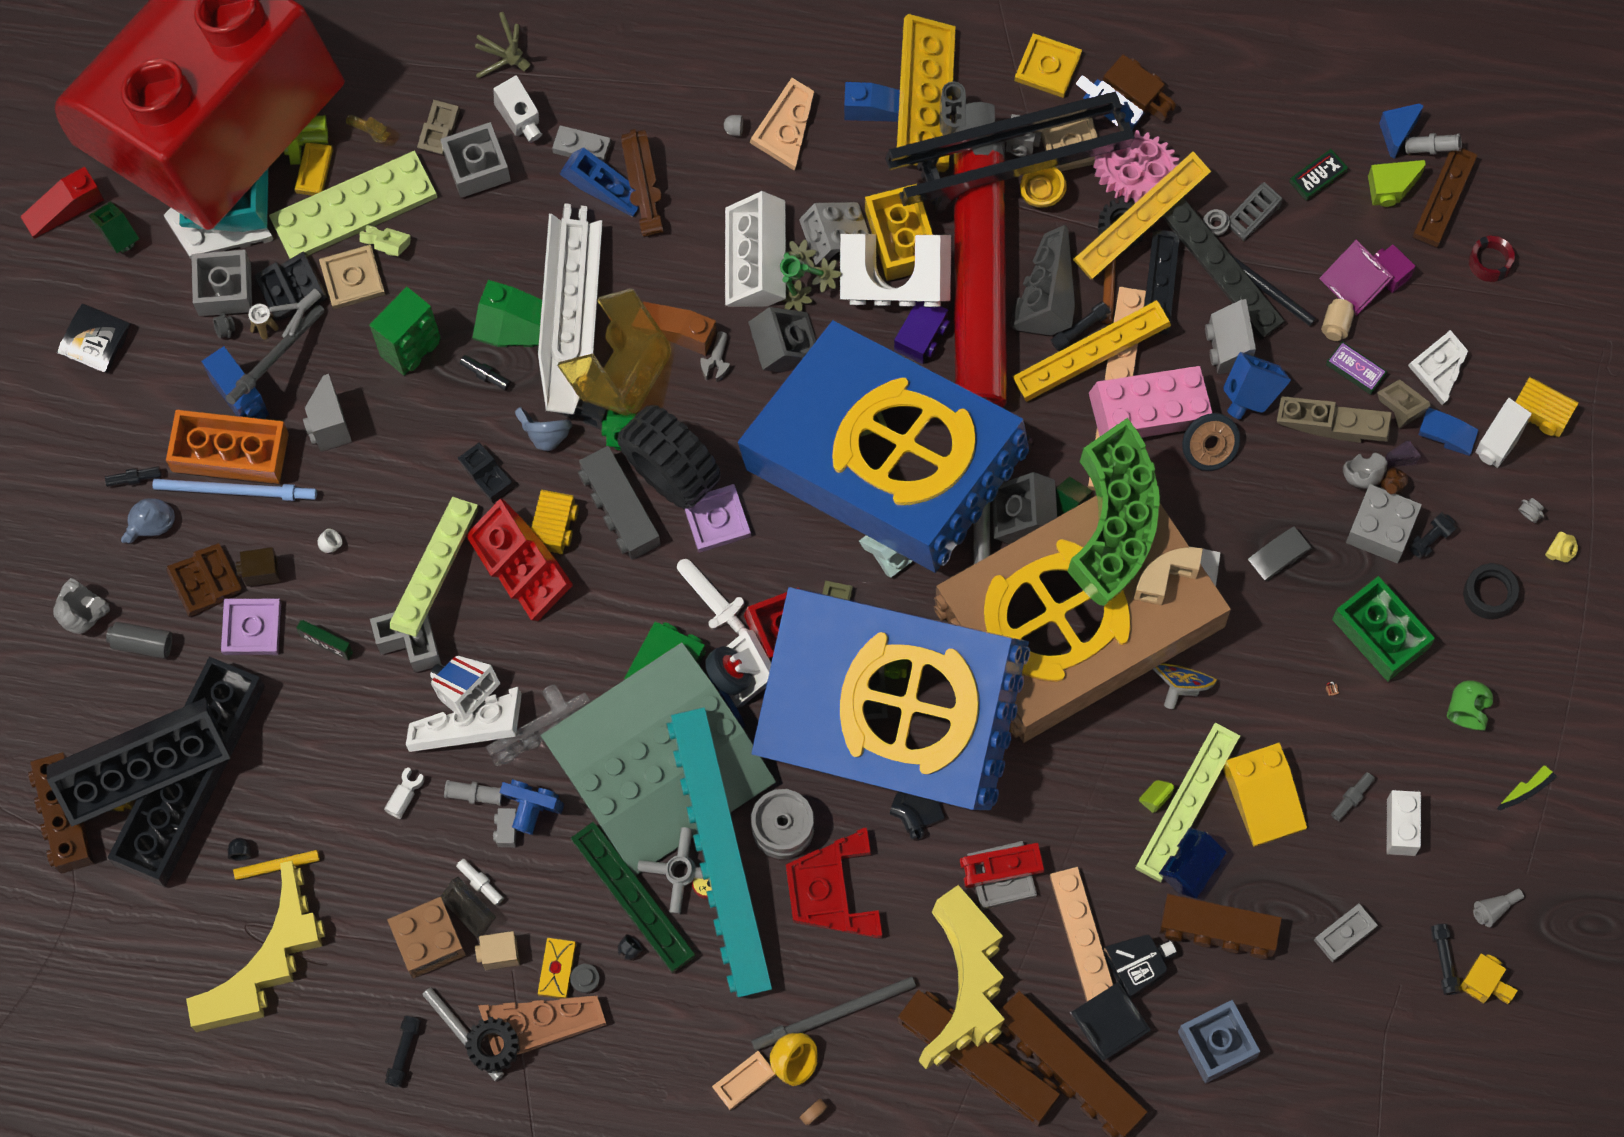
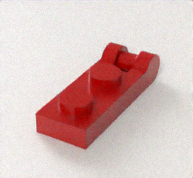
(1002, 865)

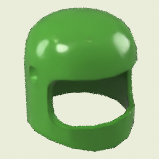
(1467, 703)

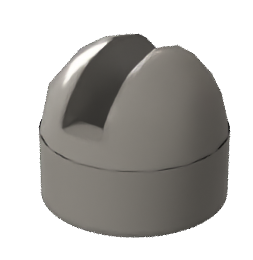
(734, 125)

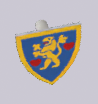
(1182, 682)

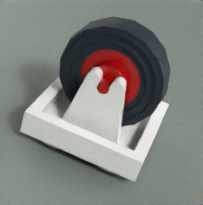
(740, 668)

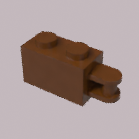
(1139, 87)

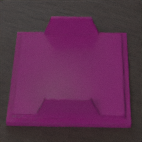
(1356, 276)

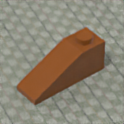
(684, 327)

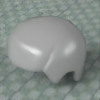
(1362, 471)

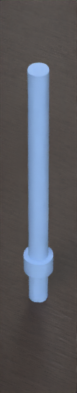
(287, 492)

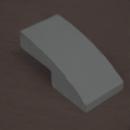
(1279, 553)

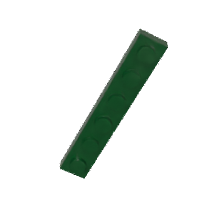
(633, 897)

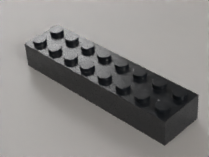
(167, 817)

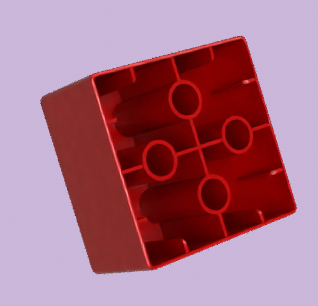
(200, 98)

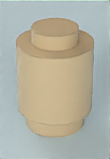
(1338, 319)

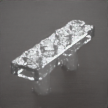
(528, 736)

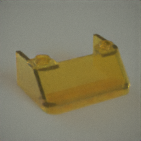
(636, 361)

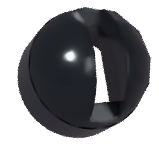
(239, 849)
(630, 947)

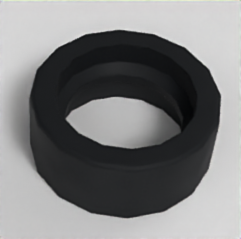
(1502, 574)

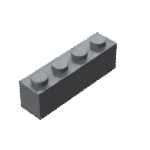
(619, 503)

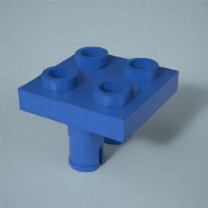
(530, 804)

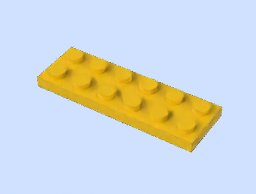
(925, 70)

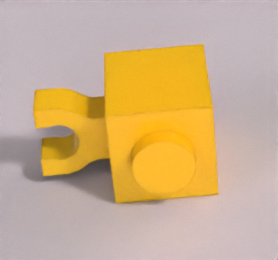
(1485, 979)

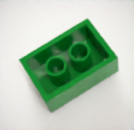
(405, 331)
(1383, 628)

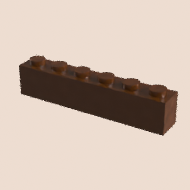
(986, 1063)
(1070, 1067)

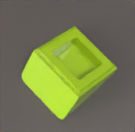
(1156, 795)

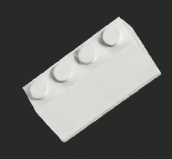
(754, 251)

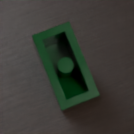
(114, 227)

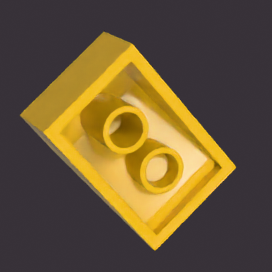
(1265, 794)

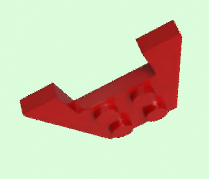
(819, 888)

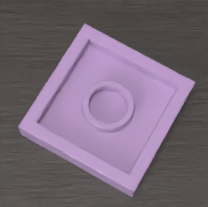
(717, 519)
(251, 627)

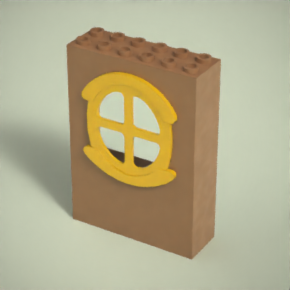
(1131, 635)

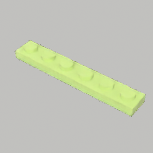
(433, 566)
(1188, 800)

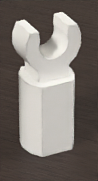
(403, 794)

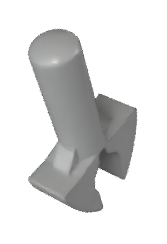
(716, 358)

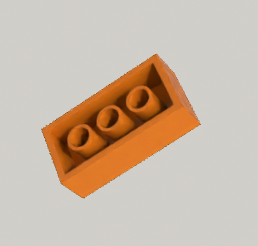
(227, 446)

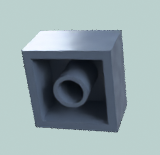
(1218, 1041)

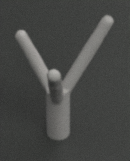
(301, 307)

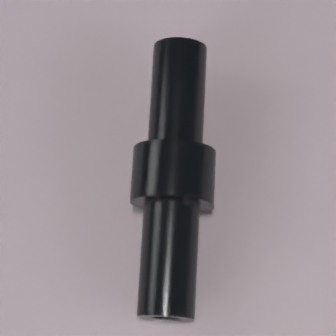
(485, 372)
(133, 476)

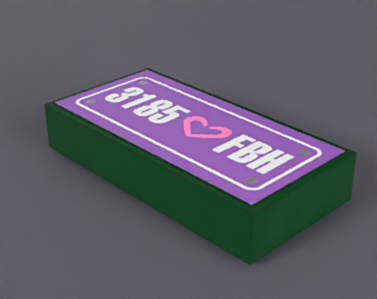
(1356, 368)

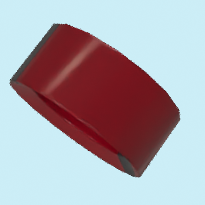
(1499, 244)

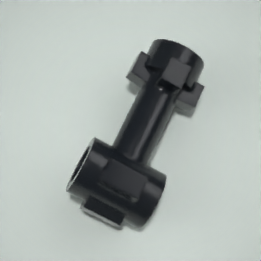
(1442, 525)

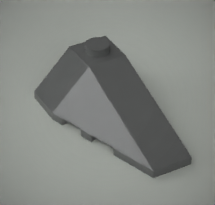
(1049, 292)

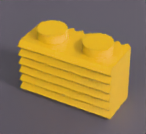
(1548, 407)
(553, 520)

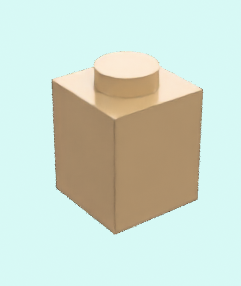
(497, 951)

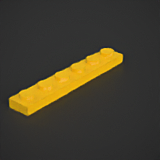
(1141, 215)
(1091, 351)

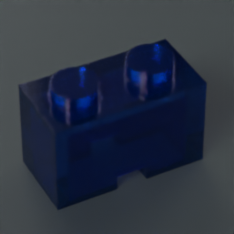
(1193, 864)

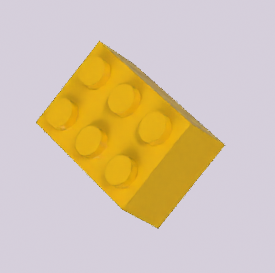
(896, 231)

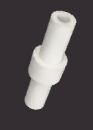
(479, 882)

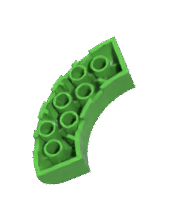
(1126, 513)

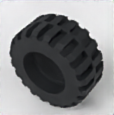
(669, 456)

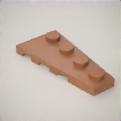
(545, 1021)

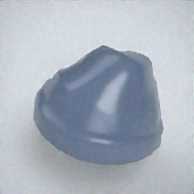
(544, 435)
(148, 518)

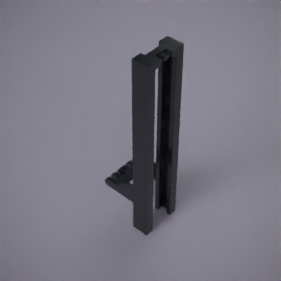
(946, 189)

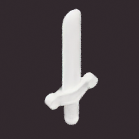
(725, 612)

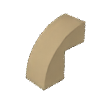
(1154, 579)

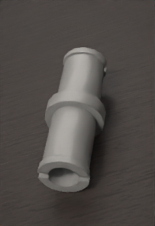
(1433, 143)
(472, 792)

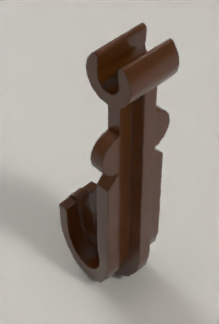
(642, 179)

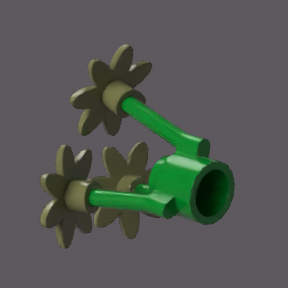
(794, 267)

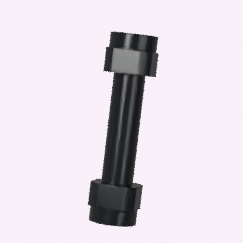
(1098, 313)
(1441, 935)
(410, 1027)

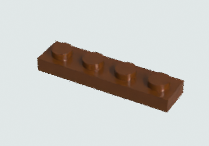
(1444, 196)

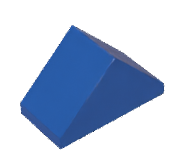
(1397, 125)

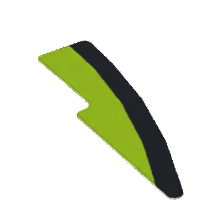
(1525, 791)

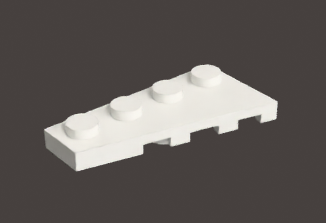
(490, 721)

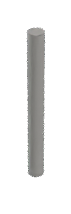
(451, 1020)

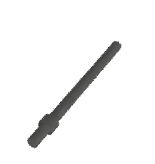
(248, 382)
(834, 1013)

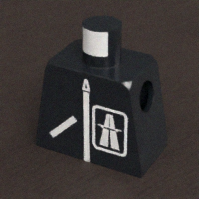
(1138, 963)

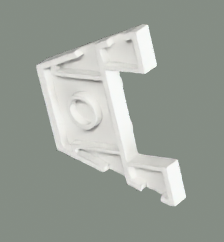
(207, 241)

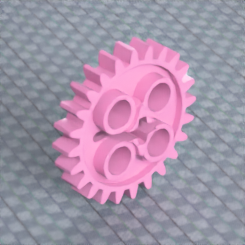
(1135, 168)

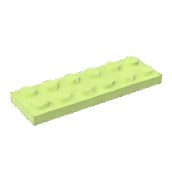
(353, 205)

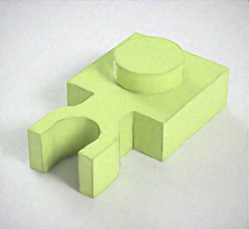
(388, 241)

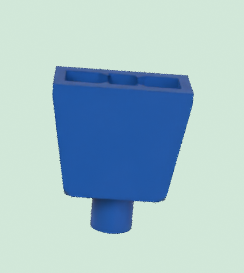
(1253, 384)

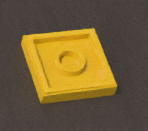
(1048, 65)

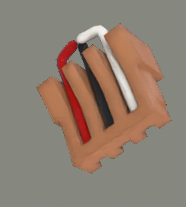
(1332, 689)

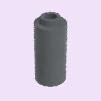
(140, 640)

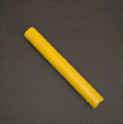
(274, 865)

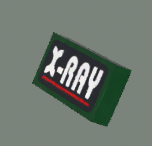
(1318, 174)
(324, 639)

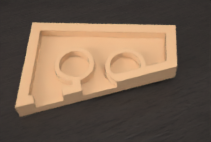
(785, 123)

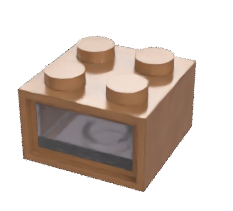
(426, 937)

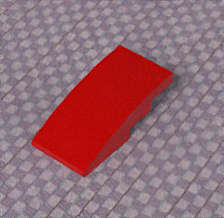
(519, 560)

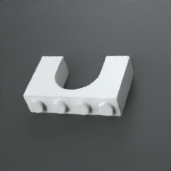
(862, 281)

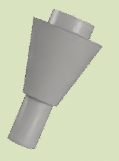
(1491, 909)

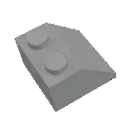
(1230, 334)
(325, 417)

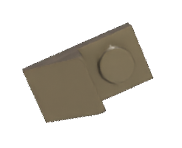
(1404, 402)

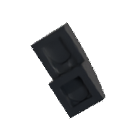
(485, 472)

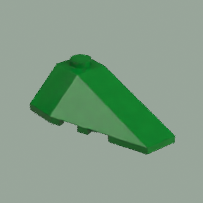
(507, 317)

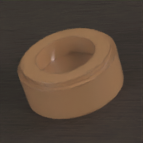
(813, 1112)

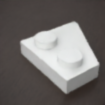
(1440, 365)

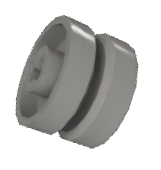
(790, 810)

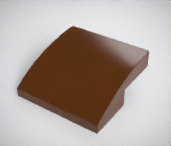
(204, 579)

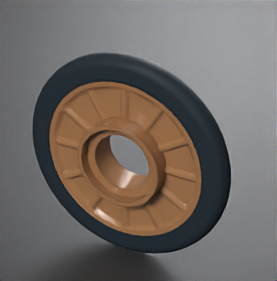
(1197, 434)

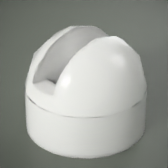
(329, 541)

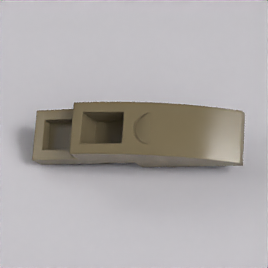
(1334, 422)

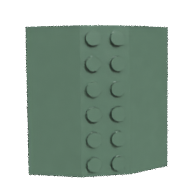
(625, 761)

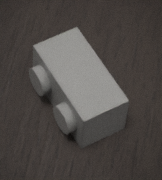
(505, 834)

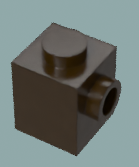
(258, 566)

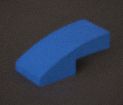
(1449, 430)

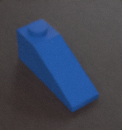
(871, 102)
(599, 180)

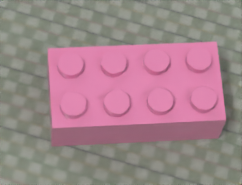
(1152, 401)

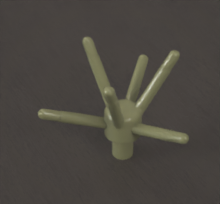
(510, 55)

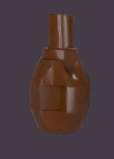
(1394, 481)

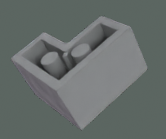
(420, 649)

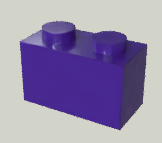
(920, 332)

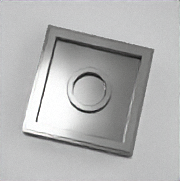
(1004, 891)

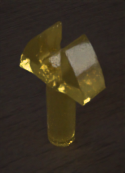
(370, 126)

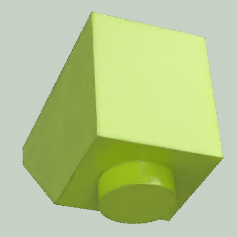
(1393, 181)

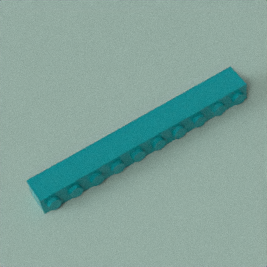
(720, 852)

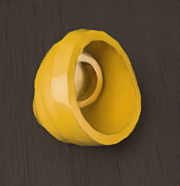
(1043, 187)
(794, 1058)

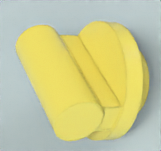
(1562, 548)

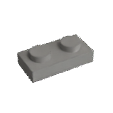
(570, 140)
(1345, 932)

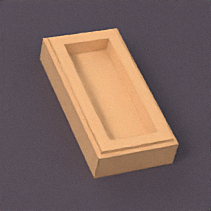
(744, 1080)

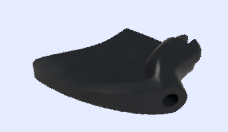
(916, 813)

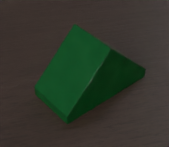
(1070, 495)

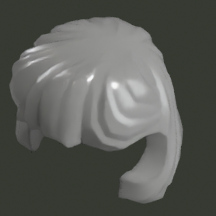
(78, 607)

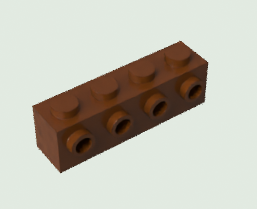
(67, 844)
(1220, 926)

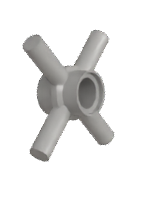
(668, 869)

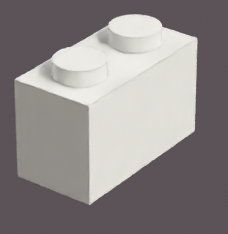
(1403, 823)

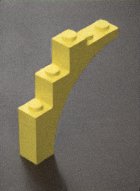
(973, 943)
(241, 995)

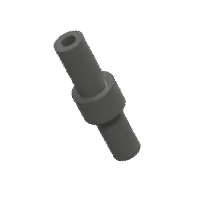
(1352, 796)

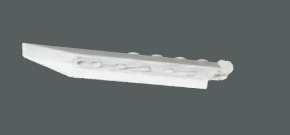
(568, 302)

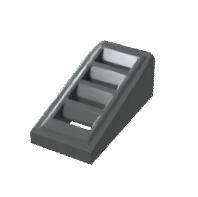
(1270, 205)

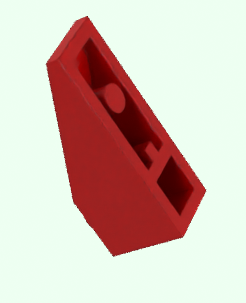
(62, 202)

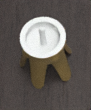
(260, 317)

